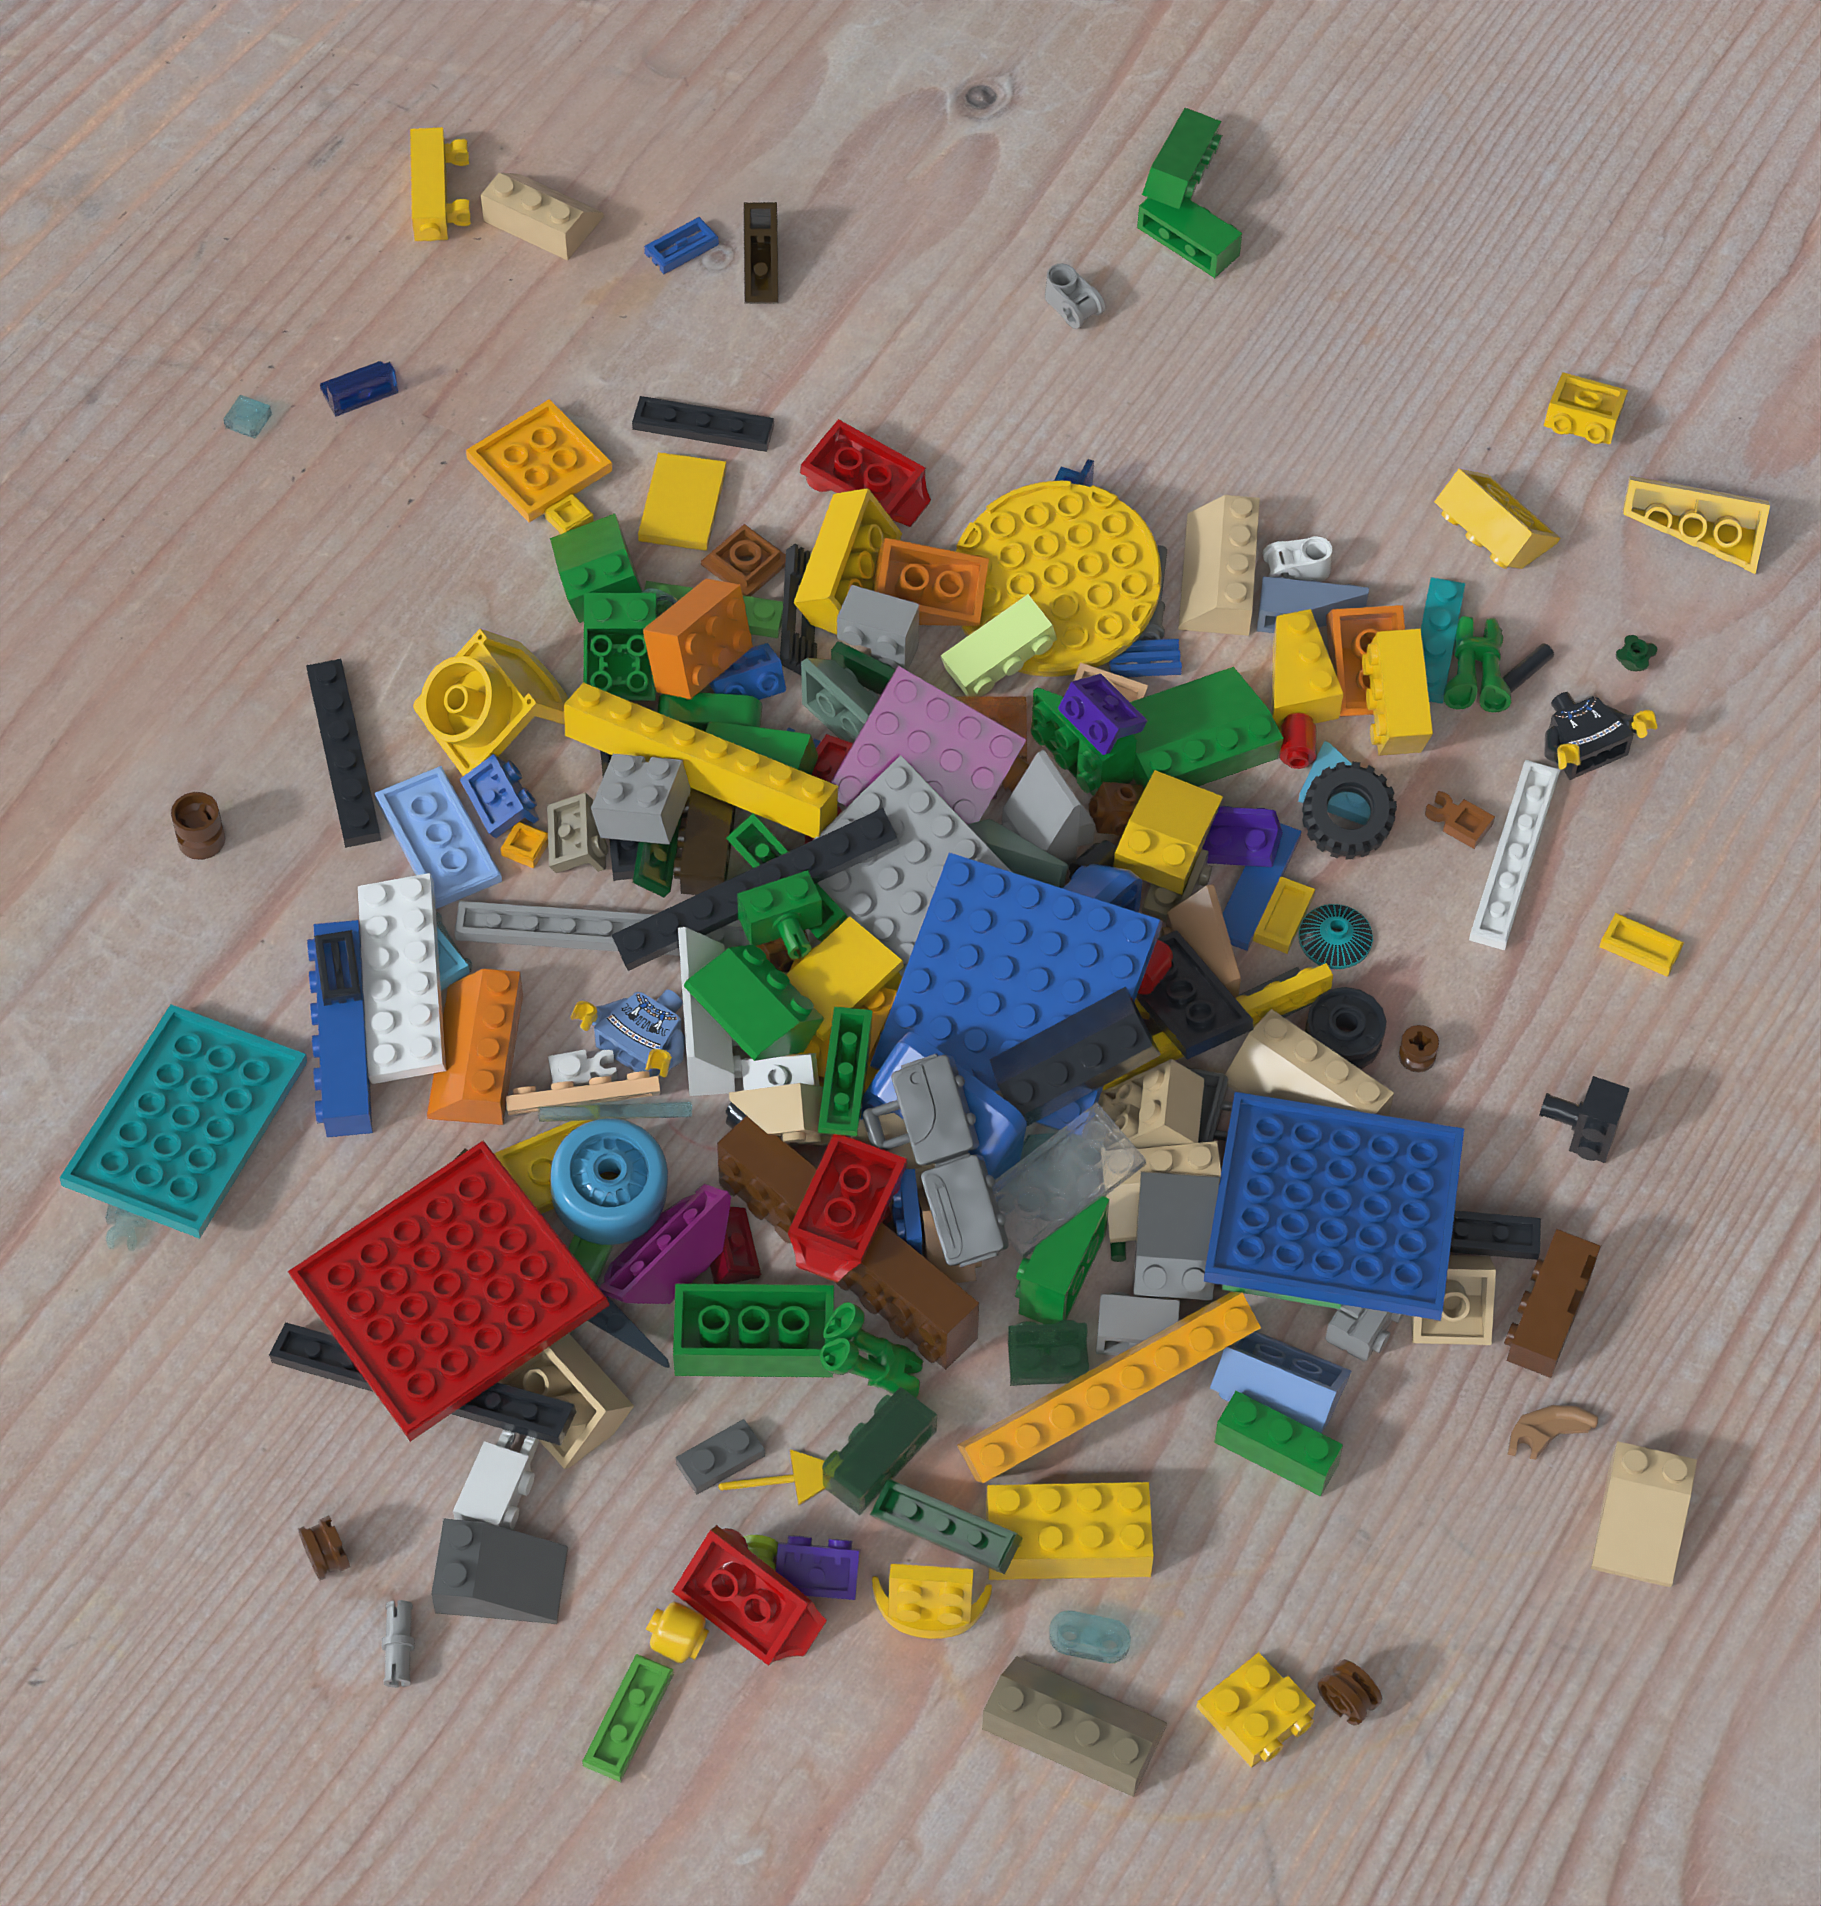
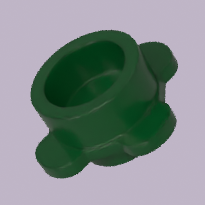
(1632, 660)

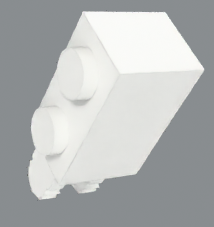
(497, 1482)

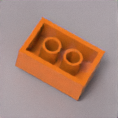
(698, 638)

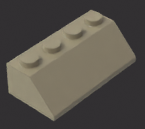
(1072, 1725)

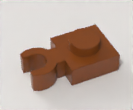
(1462, 821)

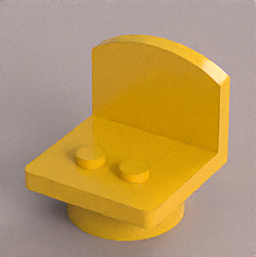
(487, 698)

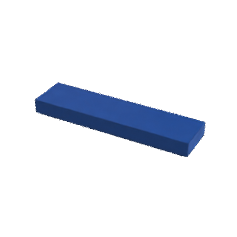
(1255, 890)

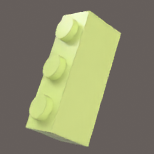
(999, 647)

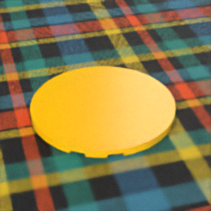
(1078, 559)

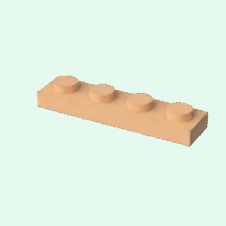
(598, 1091)

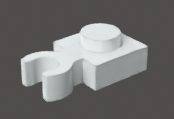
(577, 1068)

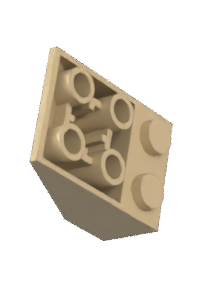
(1157, 1106)

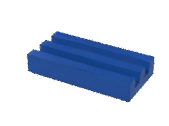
(685, 248)
(1143, 653)

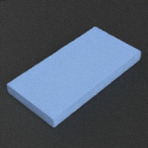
(438, 835)

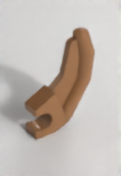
(1546, 1423)

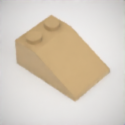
(1643, 1514)

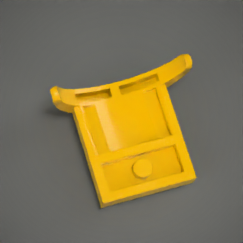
(930, 1600)

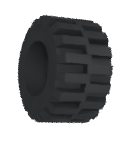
(1355, 780)

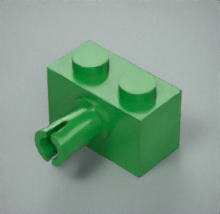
(781, 911)

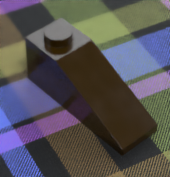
(760, 252)

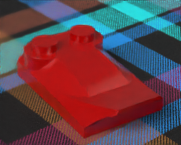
(855, 461)
(844, 1206)
(748, 1598)

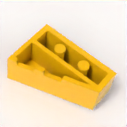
(1302, 671)

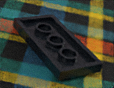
(1194, 1003)

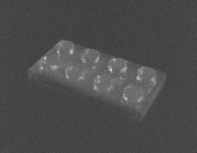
(1064, 1177)

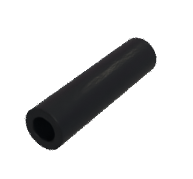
(1528, 666)

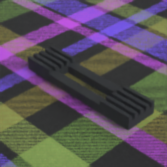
(792, 648)

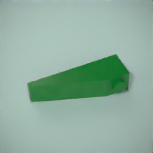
(845, 1071)

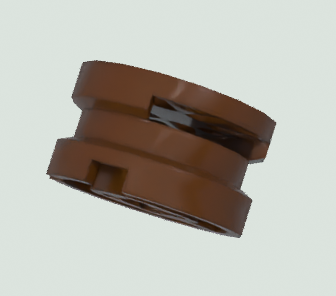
(324, 1548)
(1349, 1691)

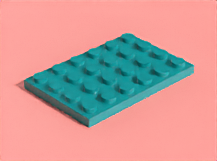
(184, 1121)

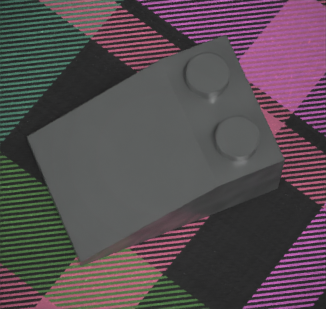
(1174, 1234)
(497, 1573)

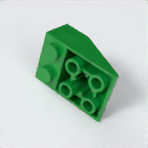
(616, 645)
(1074, 751)

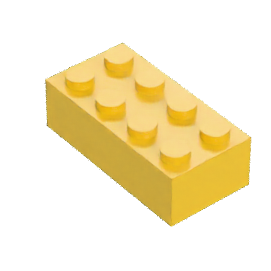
(1075, 1529)

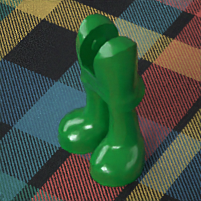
(1462, 688)
(887, 1363)

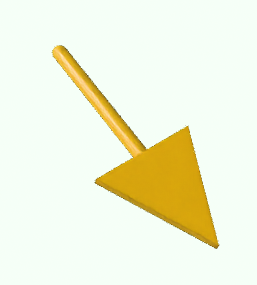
(806, 1476)

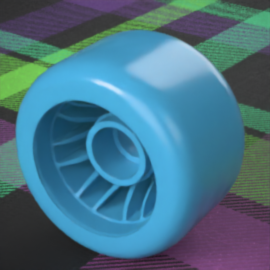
(609, 1209)

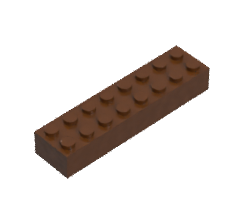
(892, 1276)

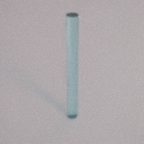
(616, 1111)

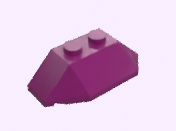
(672, 1250)

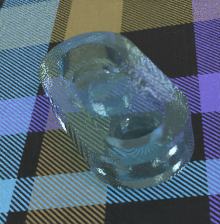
(1090, 1634)

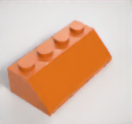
(479, 1048)

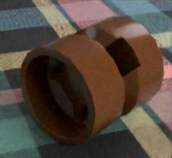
(198, 825)

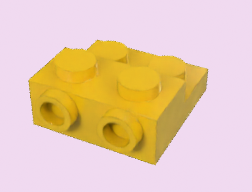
(1585, 408)
(1257, 1710)

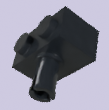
(1592, 1120)

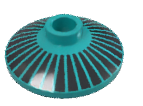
(1334, 948)

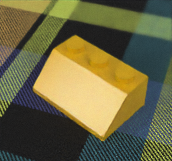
(1495, 519)

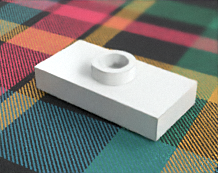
(780, 1071)

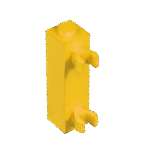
(429, 184)

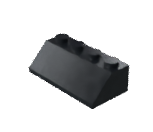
(1074, 1057)

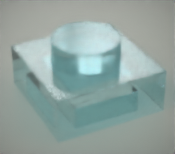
(247, 416)

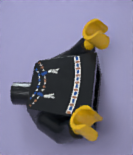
(1591, 734)

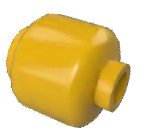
(677, 1632)

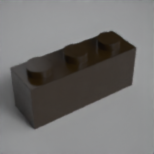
(704, 843)

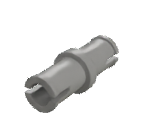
(398, 1644)

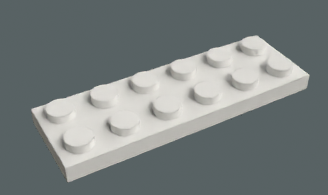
(401, 979)

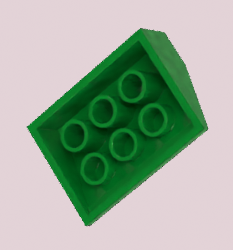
(1205, 730)

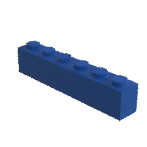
(340, 1043)

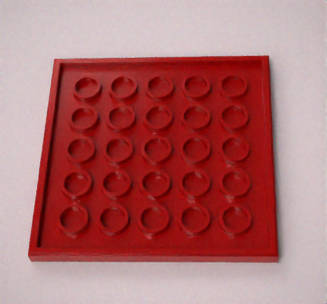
(447, 1290)

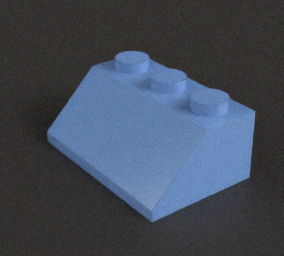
(1281, 1379)

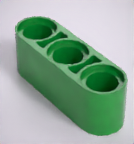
(712, 707)

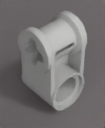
(1072, 295)

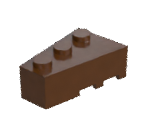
(1552, 1304)

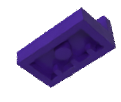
(1100, 712)
(1243, 837)
(819, 1569)

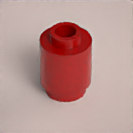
(1299, 741)
(1157, 967)

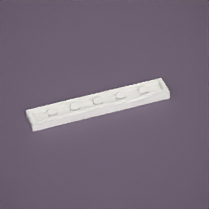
(1514, 855)

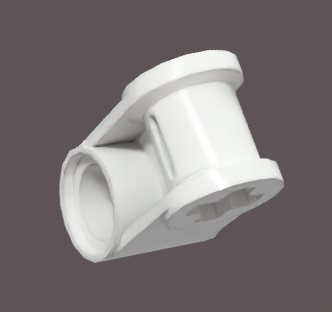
(1300, 559)

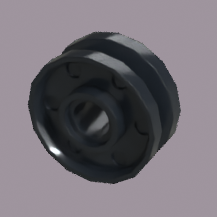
(1354, 1011)

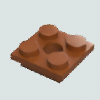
(750, 574)

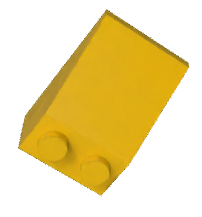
(1167, 831)

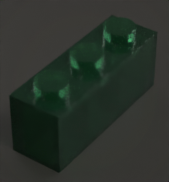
(878, 1449)

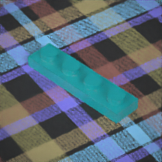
(1439, 632)

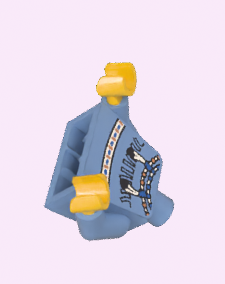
(638, 1030)

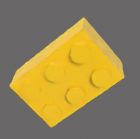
(1398, 692)

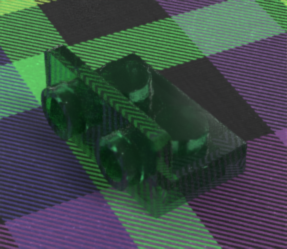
(1047, 1352)

